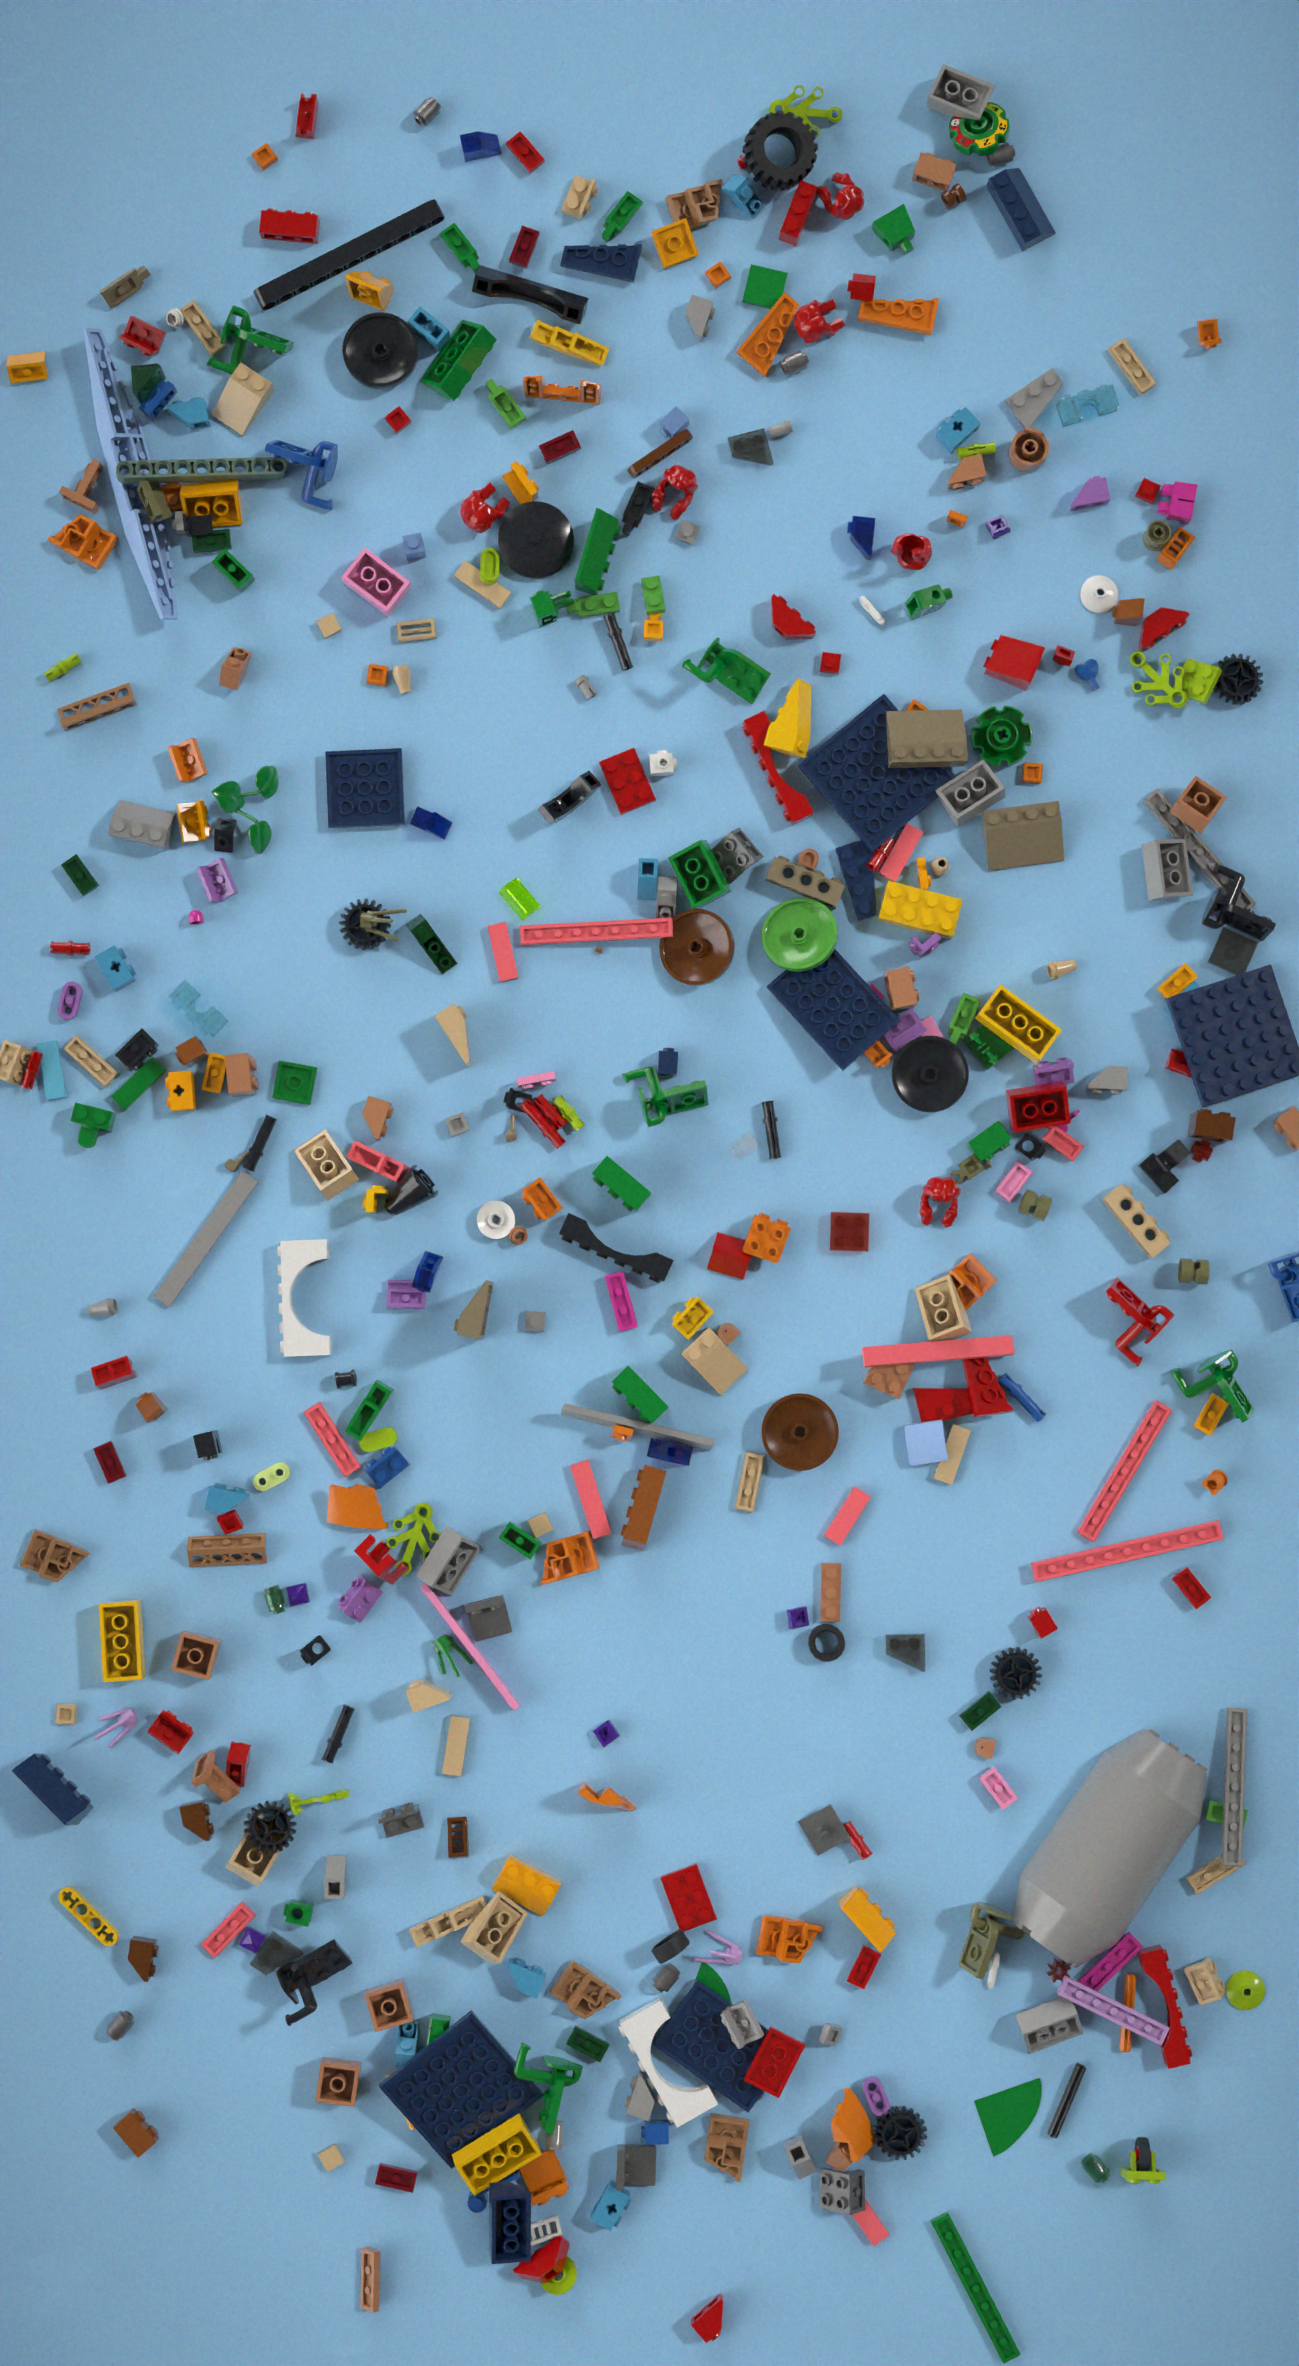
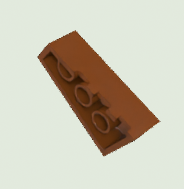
(643, 1508)

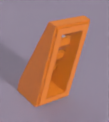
(1169, 558)

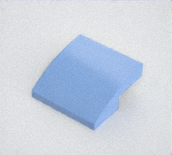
(926, 1442)

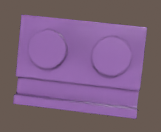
(906, 1030)
(404, 1296)

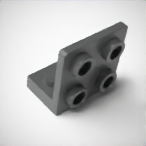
(735, 854)
(488, 1617)
(401, 1820)
(635, 2165)
(842, 2191)

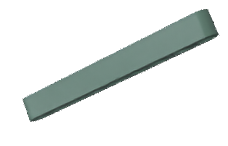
(193, 475)

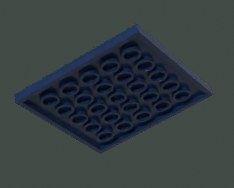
(861, 787)
(1235, 1035)
(459, 2087)

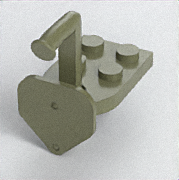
(983, 1937)

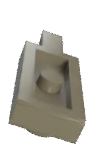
(124, 286)

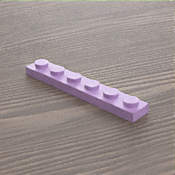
(1113, 2010)

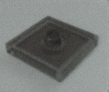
(1232, 952)

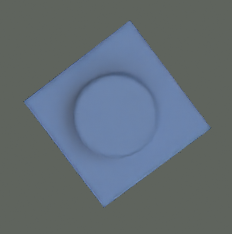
(674, 423)
(414, 546)

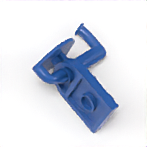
(315, 462)
(1288, 1281)

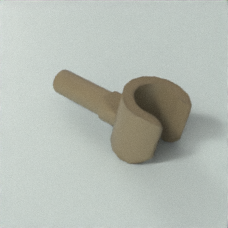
(511, 1135)
(232, 1165)

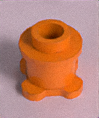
(1216, 1481)

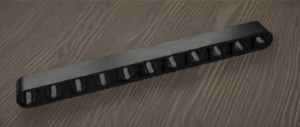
(349, 255)

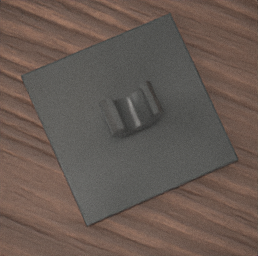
(824, 1829)

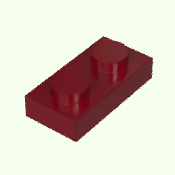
(524, 247)
(560, 447)
(110, 1462)
(396, 2177)

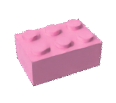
(376, 582)

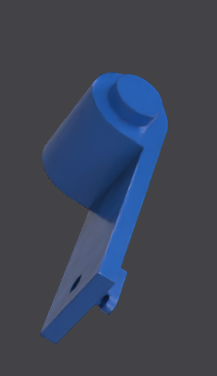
(478, 2202)

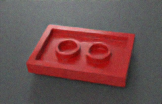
(627, 781)
(688, 1897)
(774, 2062)

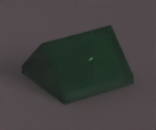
(145, 379)

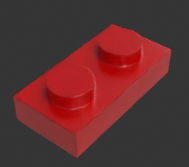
(525, 152)
(1191, 1588)
(863, 1967)

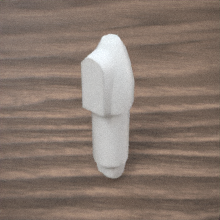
(871, 610)
(994, 1964)

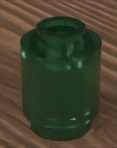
(275, 1599)
(1095, 2168)

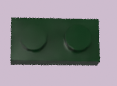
(212, 542)
(80, 875)
(980, 1710)
(587, 2043)

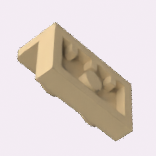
(579, 196)
(13, 1061)
(1205, 1981)

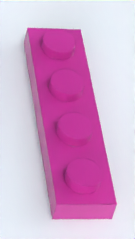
(1111, 1962)

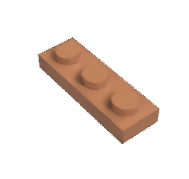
(830, 1592)
(370, 2279)

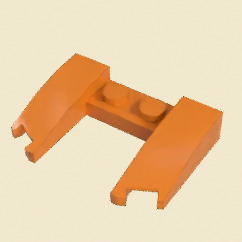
(588, 393)

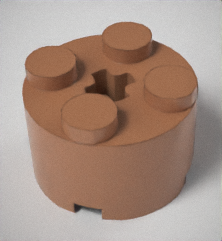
(1039, 449)

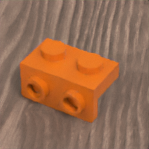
(187, 761)
(542, 1200)

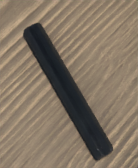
(1066, 2100)

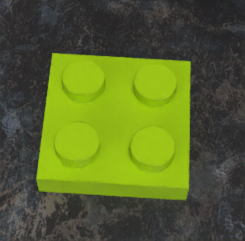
(1199, 680)

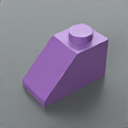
(1093, 494)

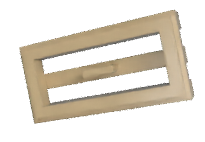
(419, 630)

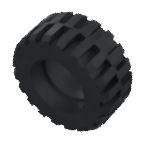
(800, 137)

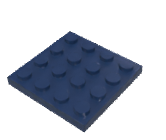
(365, 788)

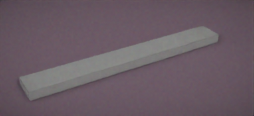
(1196, 848)
(206, 1238)
(639, 1427)
(1234, 1787)

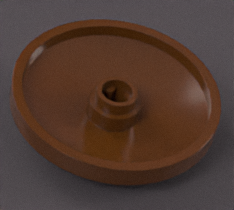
(699, 947)
(800, 1432)

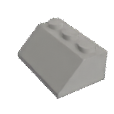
(971, 793)
(142, 825)
(1167, 869)
(448, 1561)
(1049, 2024)

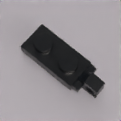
(636, 507)

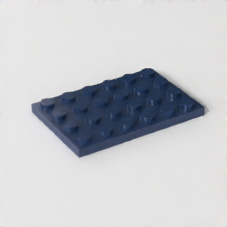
(835, 1008)
(704, 2045)

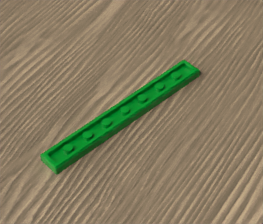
(975, 2287)

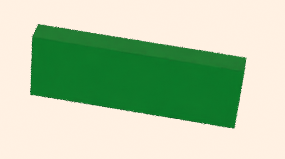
(138, 1083)

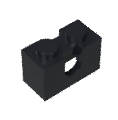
(207, 1445)

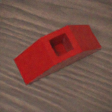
(789, 621)
(1159, 625)
(545, 2262)

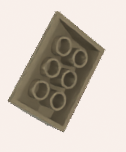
(926, 738)
(1023, 835)
(474, 1317)

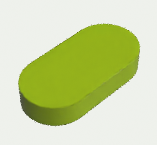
(489, 566)
(378, 1439)

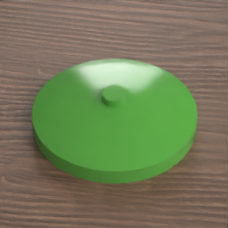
(799, 934)

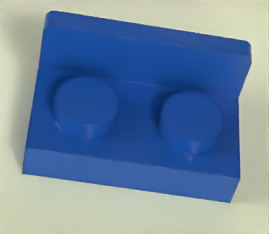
(158, 399)
(386, 1467)

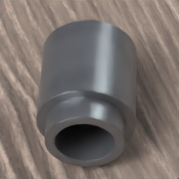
(426, 111)
(1002, 156)
(794, 363)
(666, 1977)
(120, 2025)

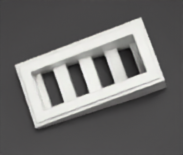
(541, 2238)

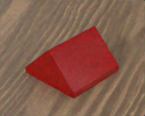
(728, 1256)

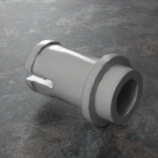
(780, 429)
(585, 686)

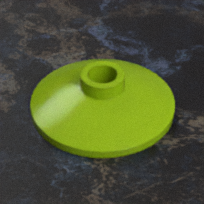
(1238, 1983)
(561, 2286)

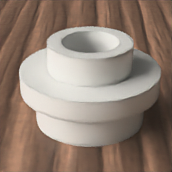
(174, 318)

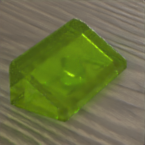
(519, 899)

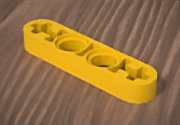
(86, 1918)

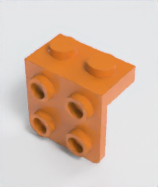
(766, 1238)
(545, 2178)

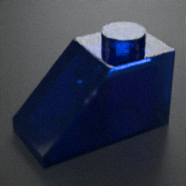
(479, 145)
(862, 534)
(427, 1272)
(669, 1451)

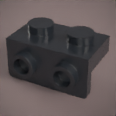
(137, 1050)

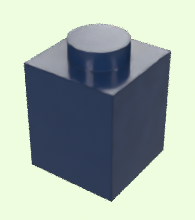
(667, 1062)

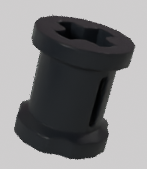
(346, 1379)

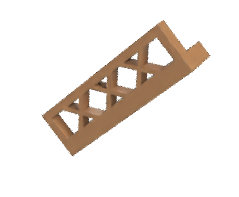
(98, 711)
(227, 1546)

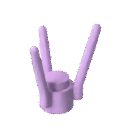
(127, 1718)
(731, 1956)

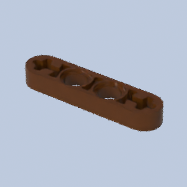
(660, 453)

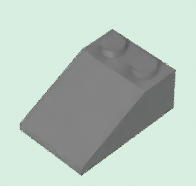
(959, 94)

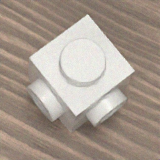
(662, 764)

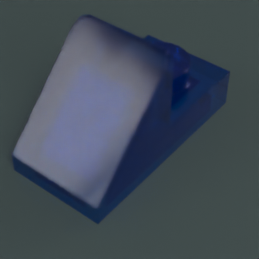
(431, 823)

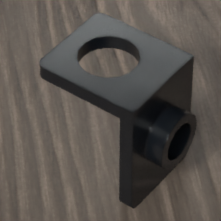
(197, 525)
(224, 835)
(510, 1098)
(1037, 1151)
(1172, 1155)
(309, 1655)

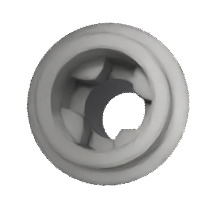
(106, 1307)
(556, 2141)

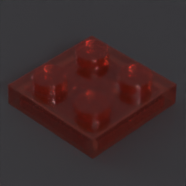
(849, 1231)

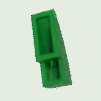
(369, 1410)

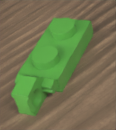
(505, 404)
(595, 605)
(963, 1017)

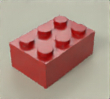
(1038, 1106)

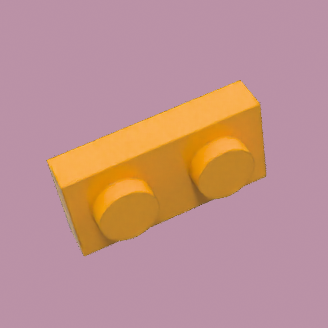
(1177, 981)
(214, 1073)
(1211, 1414)

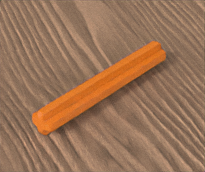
(1128, 2000)

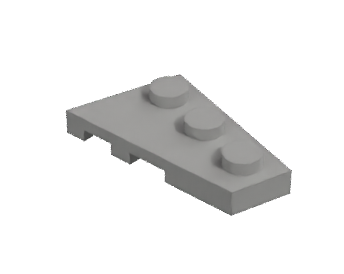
(1032, 399)

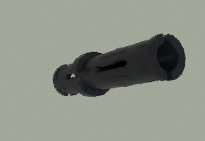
(615, 634)
(771, 1129)
(259, 1143)
(334, 1742)

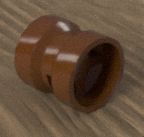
(953, 196)

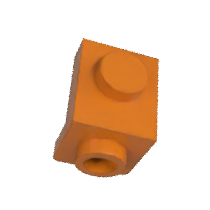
(1208, 333)
(878, 1055)
(621, 1433)

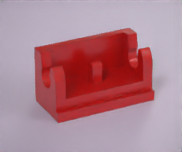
(307, 117)
(1177, 1063)
(113, 1372)

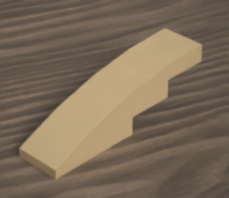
(447, 1921)

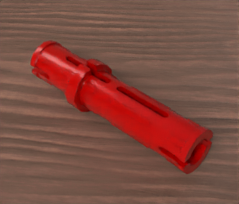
(547, 1129)

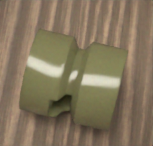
(1156, 535)
(1035, 1205)
(1193, 1271)

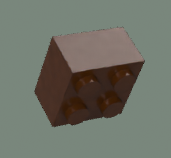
(1210, 1126)

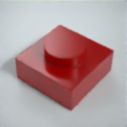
(397, 420)
(1147, 491)
(1063, 656)
(830, 663)
(230, 1522)

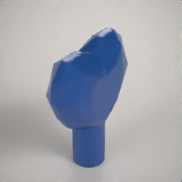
(1088, 672)

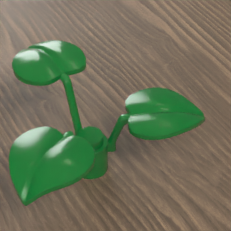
(231, 800)

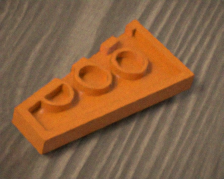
(905, 315)
(766, 338)

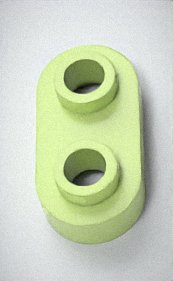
(271, 1476)

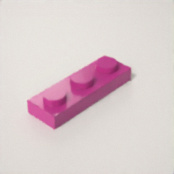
(621, 1301)

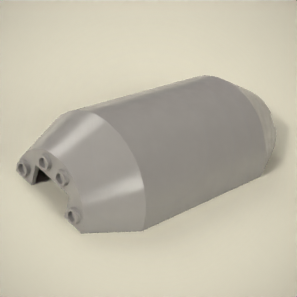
(1110, 1847)

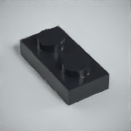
(1157, 1174)

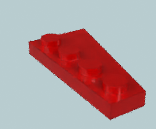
(984, 1390)
(942, 1403)

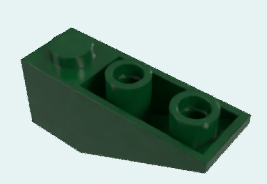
(431, 944)

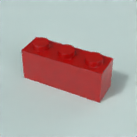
(798, 213)
(289, 226)

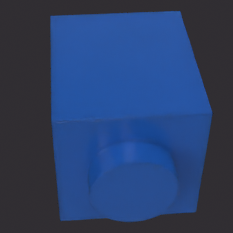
(655, 2132)

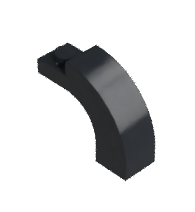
(570, 799)

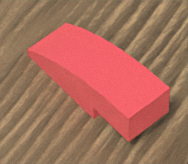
(377, 1161)

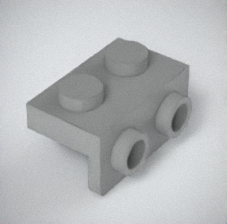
(741, 2023)

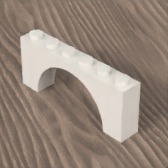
(297, 1338)
(681, 2102)

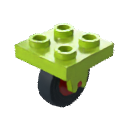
(1142, 2164)

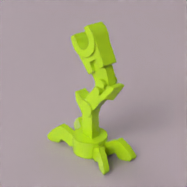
(295, 1801)

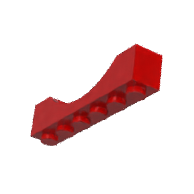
(794, 803)
(1174, 2046)

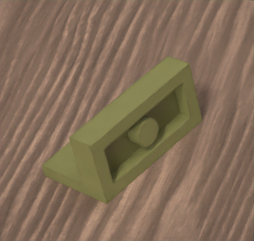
(154, 501)

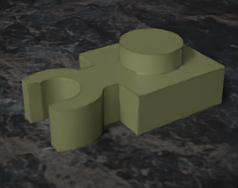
(969, 1167)

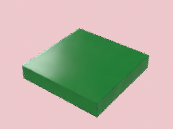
(764, 286)
(294, 1082)

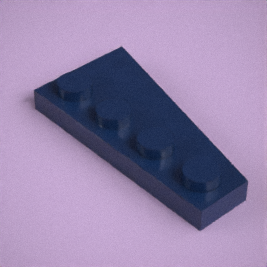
(604, 260)
(858, 878)

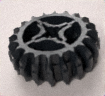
(1253, 679)
(356, 926)
(1007, 1674)
(276, 1829)
(906, 2128)

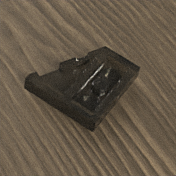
(751, 447)
(907, 1649)
(274, 1954)

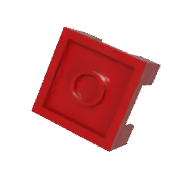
(376, 1563)

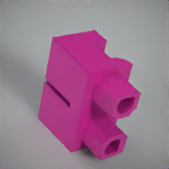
(1180, 503)

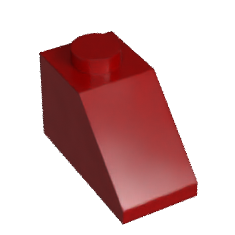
(238, 1762)
(709, 2320)

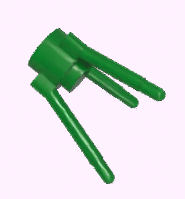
(442, 1645)

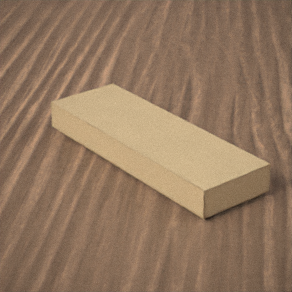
(202, 328)
(1132, 366)
(471, 577)
(91, 1061)
(955, 1446)
(749, 1481)
(456, 1745)
(1209, 1875)

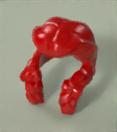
(848, 200)
(812, 325)
(681, 479)
(480, 515)
(912, 551)
(942, 1191)

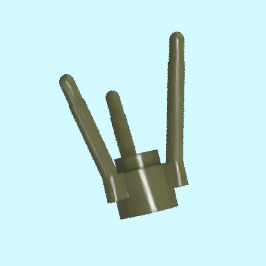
(370, 919)

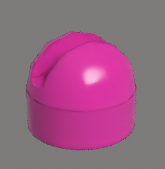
(195, 917)

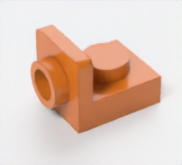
(172, 495)

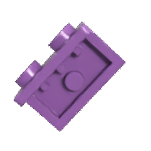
(217, 881)
(928, 946)
(1054, 1071)
(359, 1598)

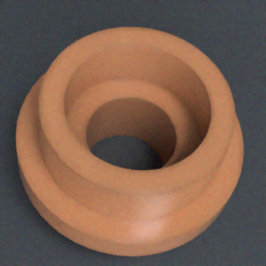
(521, 1238)

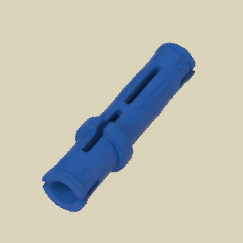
(1018, 1393)

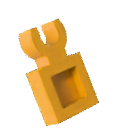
(653, 628)
(923, 879)

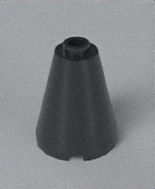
(410, 1192)

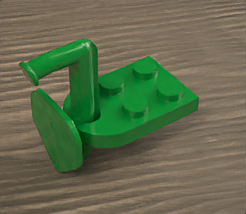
(243, 334)
(731, 670)
(668, 1101)
(1224, 1378)
(555, 2079)

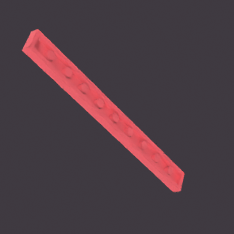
(1127, 1550)

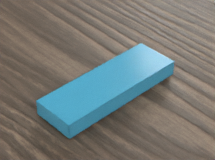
(52, 1070)

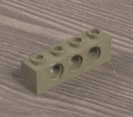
(794, 884)

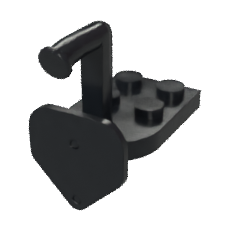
(1233, 915)
(309, 1972)

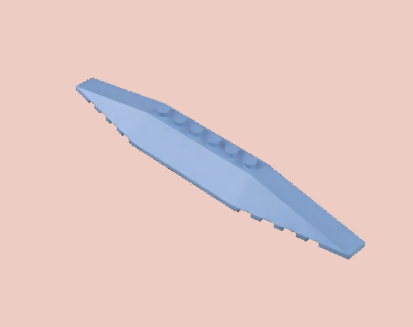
(121, 441)

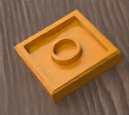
(674, 243)

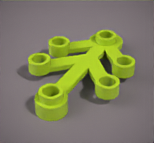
(802, 109)
(1160, 682)
(415, 1534)

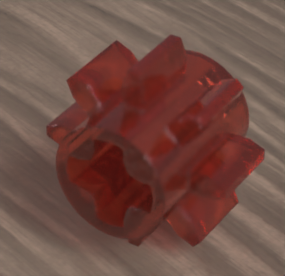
(1201, 1150)
(1053, 1968)

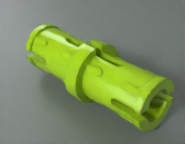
(975, 449)
(62, 667)
(568, 1113)

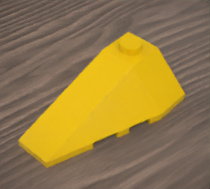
(791, 729)

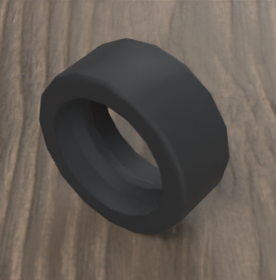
(826, 1657)
(670, 1946)

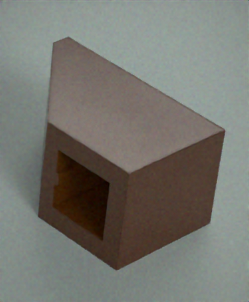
(196, 1819)
(141, 1956)

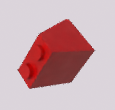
(1013, 661)

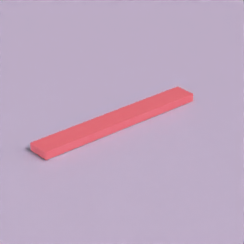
(596, 931)
(937, 1351)
(1124, 1471)

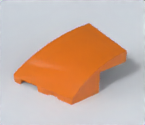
(85, 541)
(971, 1280)
(355, 1507)
(569, 1557)
(606, 1797)
(786, 1938)
(852, 2126)

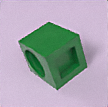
(307, 1909)

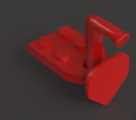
(1141, 1312)

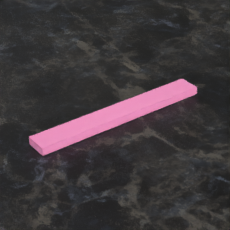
(470, 1646)

